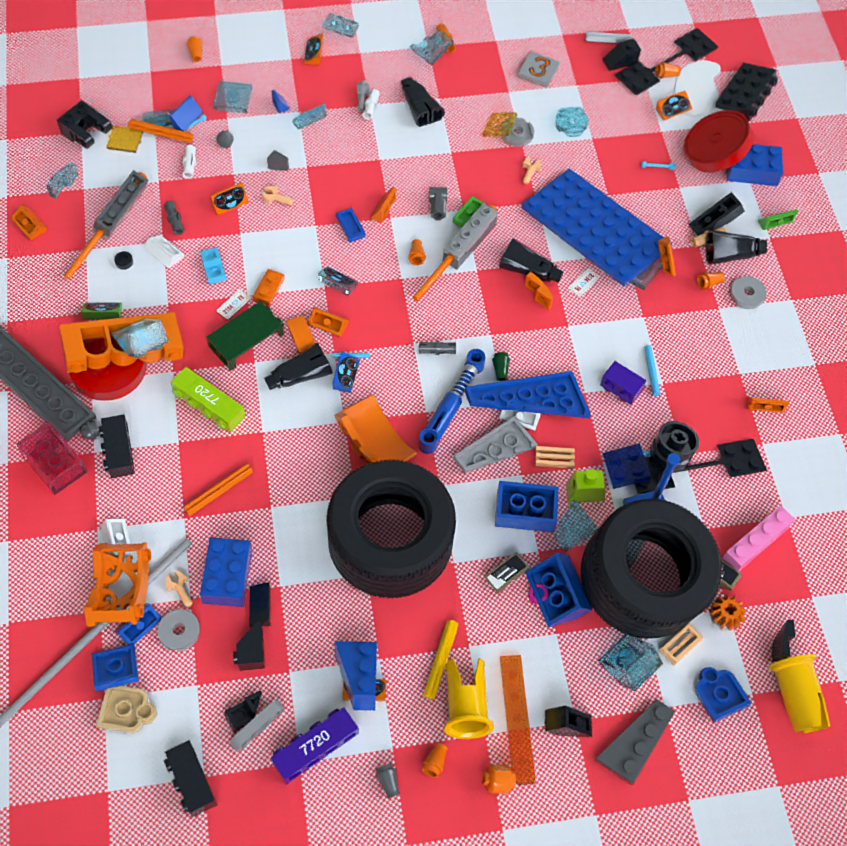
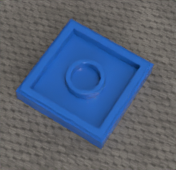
(115, 667)

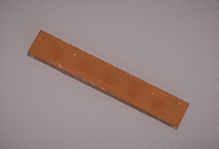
(517, 719)

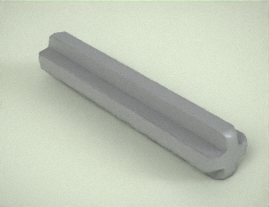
(606, 37)

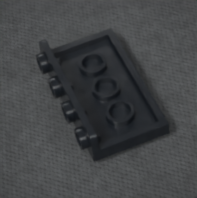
(748, 89)

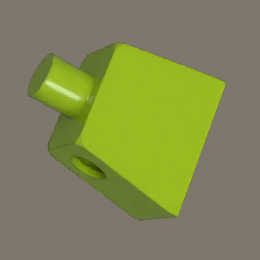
(586, 486)

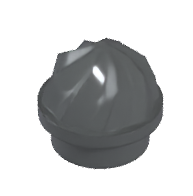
(224, 139)
(89, 430)

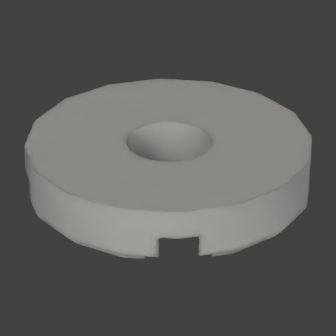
(519, 139)
(750, 284)
(179, 618)

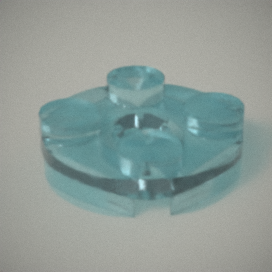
(575, 114)

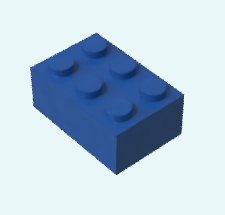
(760, 166)
(526, 506)
(226, 572)

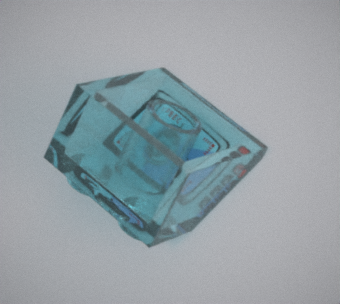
(141, 337)
(631, 661)

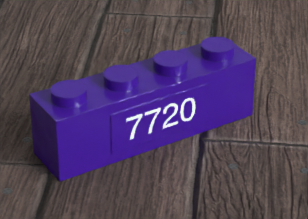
(314, 745)

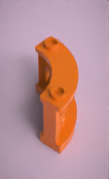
(97, 607)

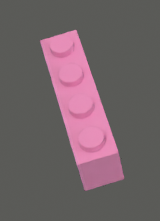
(759, 538)

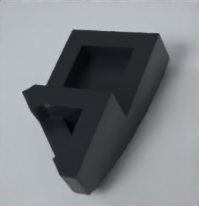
(780, 644)
(244, 712)

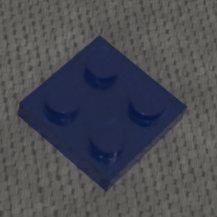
(626, 466)

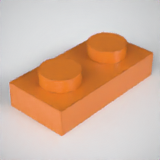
(268, 287)

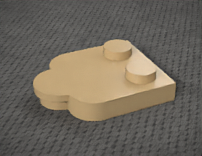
(125, 710)

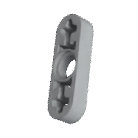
(257, 725)

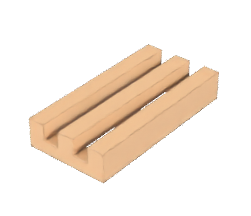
(554, 453)
(669, 655)

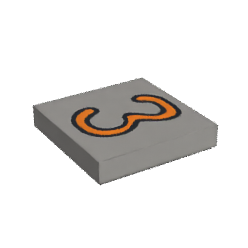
(538, 69)

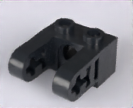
(80, 118)

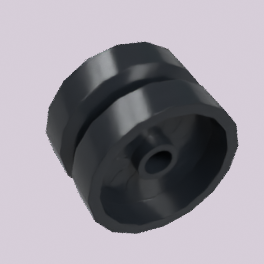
(677, 439)

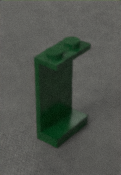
(244, 333)

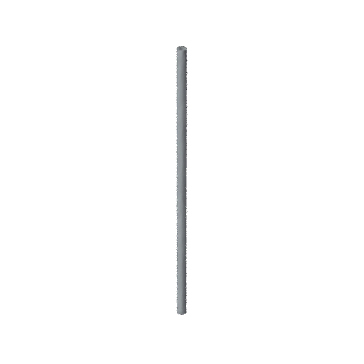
(46, 677)

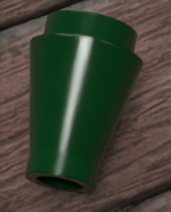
(501, 365)

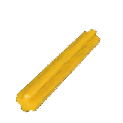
(441, 659)

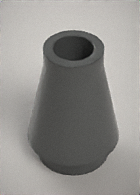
(388, 779)

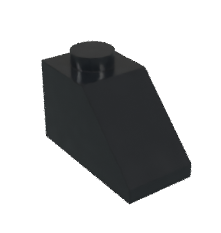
(622, 55)
(250, 649)
(568, 722)

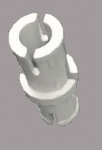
(371, 104)
(189, 162)

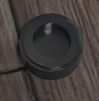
(123, 260)

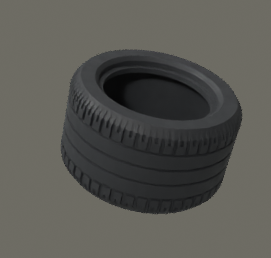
(383, 569)
(621, 598)

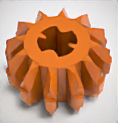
(730, 605)

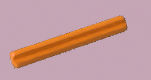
(160, 131)
(218, 489)

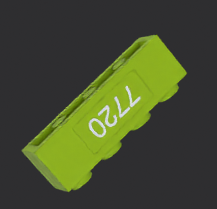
(207, 399)

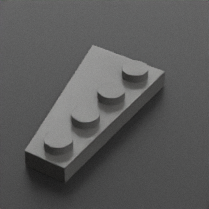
(499, 444)

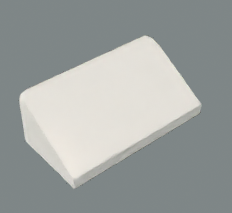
(163, 251)
(526, 419)
(115, 532)

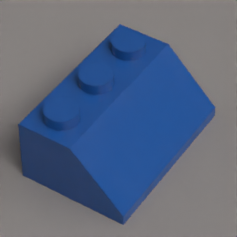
(565, 590)

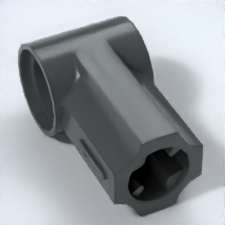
(438, 202)

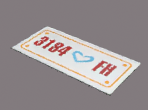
(584, 282)
(233, 304)

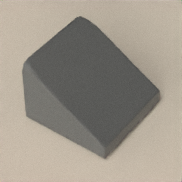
(277, 161)

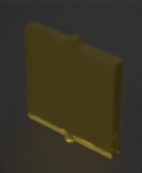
(124, 139)

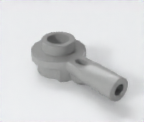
(362, 91)

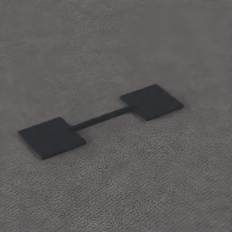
(640, 78)
(738, 458)

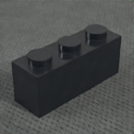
(116, 446)
(189, 779)

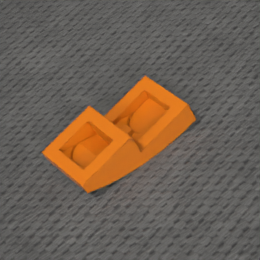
(543, 295)
(300, 333)

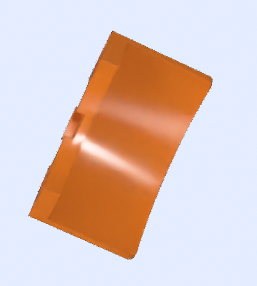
(372, 432)

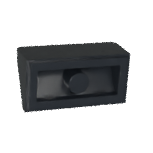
(260, 604)

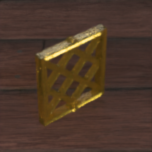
(503, 115)

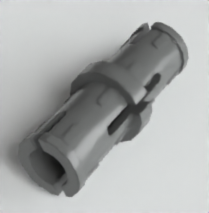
(174, 217)
(437, 347)

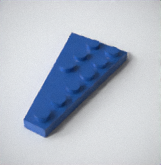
(541, 394)

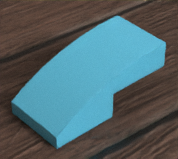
(213, 265)

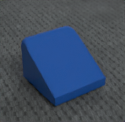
(279, 102)

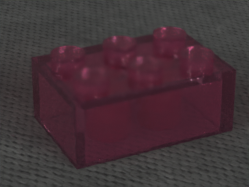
(51, 458)

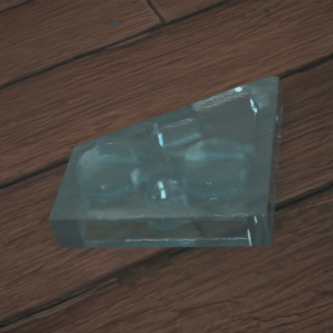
(433, 47)
(574, 527)

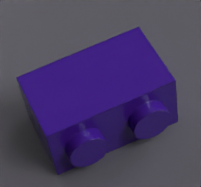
(622, 382)

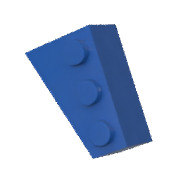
(358, 669)

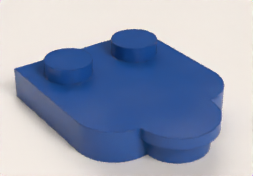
(720, 693)

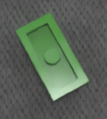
(467, 211)

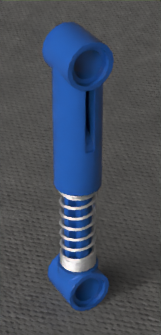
(451, 402)

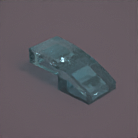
(62, 178)

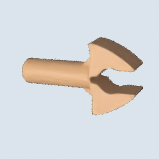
(530, 169)
(275, 196)
(179, 587)

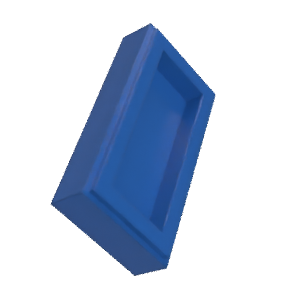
(350, 225)

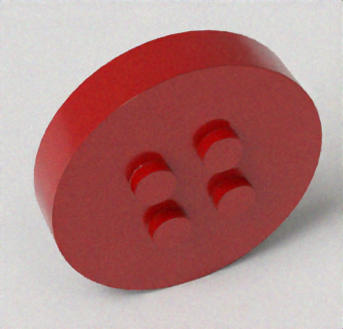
(718, 141)
(111, 381)

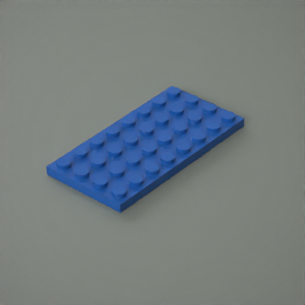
(595, 226)

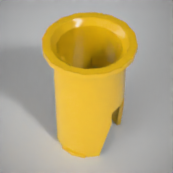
(801, 693)
(467, 704)

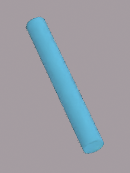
(652, 370)

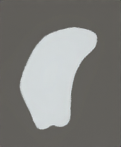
(695, 80)

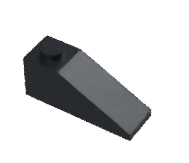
(718, 215)

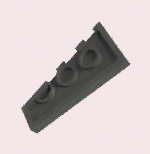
(634, 745)

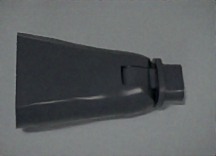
(422, 105)
(732, 247)
(523, 260)
(303, 367)

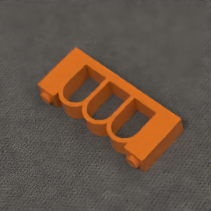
(78, 359)

